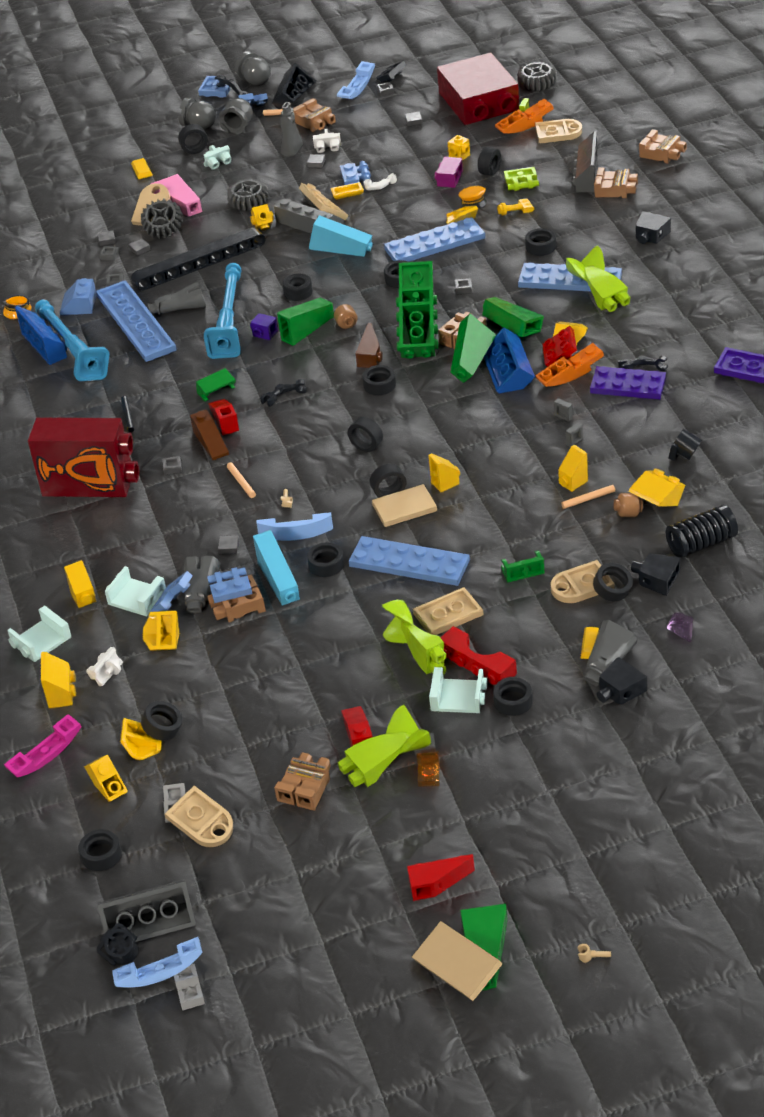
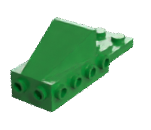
(416, 310)

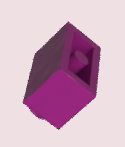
(449, 172)

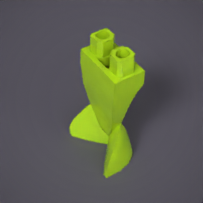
(604, 286)
(425, 647)
(376, 753)

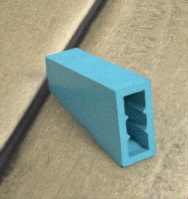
(339, 238)
(275, 567)

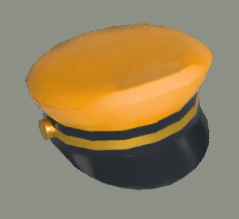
(473, 196)
(10, 304)

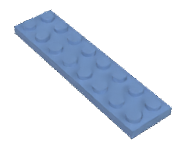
(136, 321)

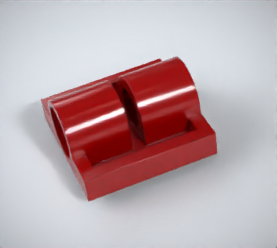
(559, 346)

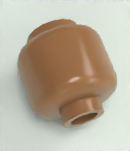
(345, 316)
(628, 505)

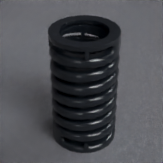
(701, 531)

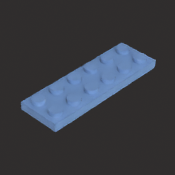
(435, 240)
(555, 277)
(409, 560)

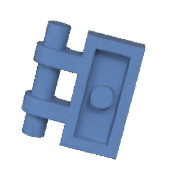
(355, 174)
(232, 588)

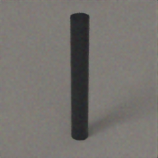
(127, 414)

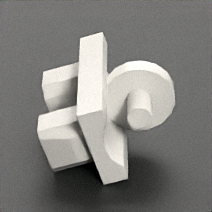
(327, 140)
(107, 665)

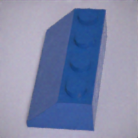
(41, 336)
(508, 363)

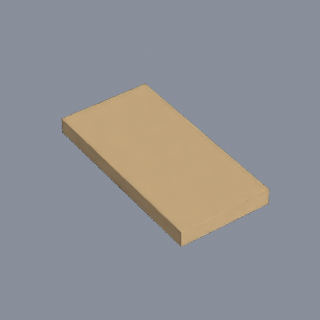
(457, 960)

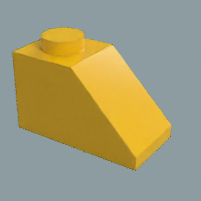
(574, 469)
(443, 473)
(80, 584)

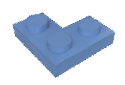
(210, 88)
(256, 99)
(171, 592)

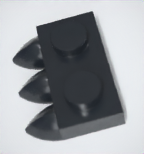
(389, 74)

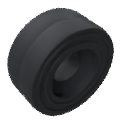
(489, 161)
(297, 287)

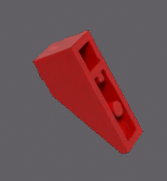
(356, 725)

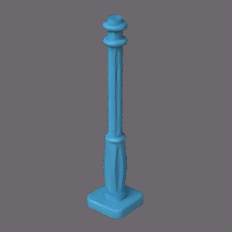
(224, 339)
(90, 362)

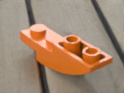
(521, 121)
(567, 370)

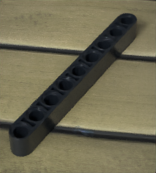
(198, 258)

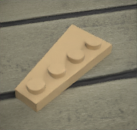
(321, 201)

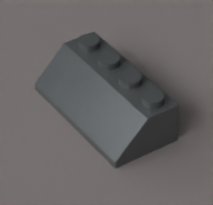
(585, 164)
(299, 215)
(150, 911)

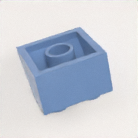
(79, 298)

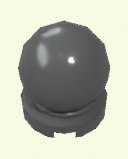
(252, 68)
(196, 113)
(235, 116)

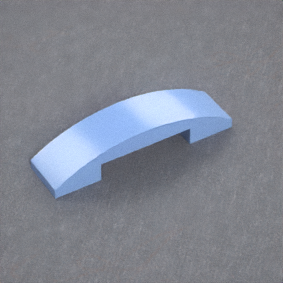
(359, 82)
(297, 530)
(160, 970)

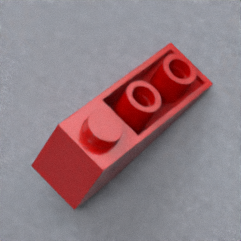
(224, 416)
(434, 877)

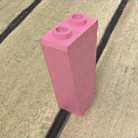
(181, 195)

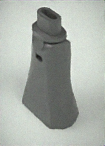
(291, 138)
(187, 298)
(199, 587)
(610, 643)

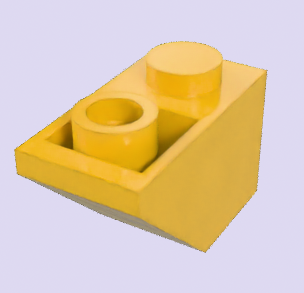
(106, 778)

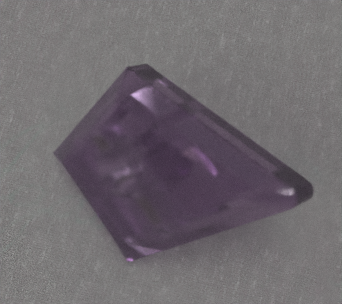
(681, 625)

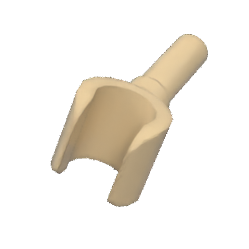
(286, 501)
(586, 954)

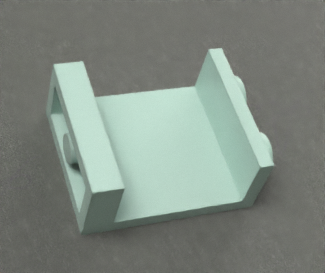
(134, 594)
(41, 637)
(457, 694)

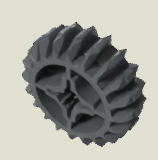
(536, 76)
(247, 194)
(161, 223)

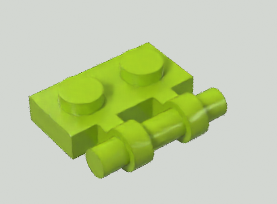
(521, 178)

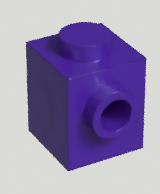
(264, 326)

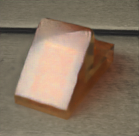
(428, 768)

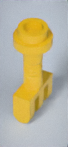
(523, 204)

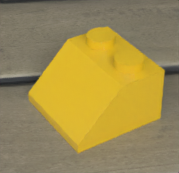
(658, 488)
(57, 681)

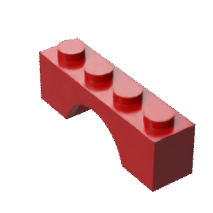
(494, 666)

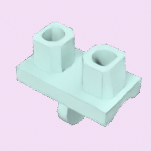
(217, 155)

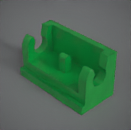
(214, 382)
(523, 568)

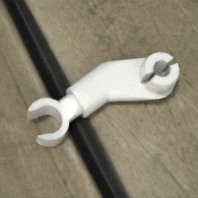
(369, 185)

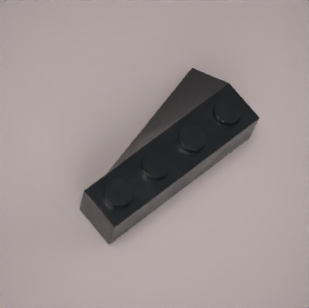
(292, 86)

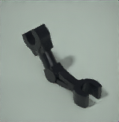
(231, 83)
(643, 360)
(271, 397)

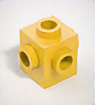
(459, 147)
(261, 217)

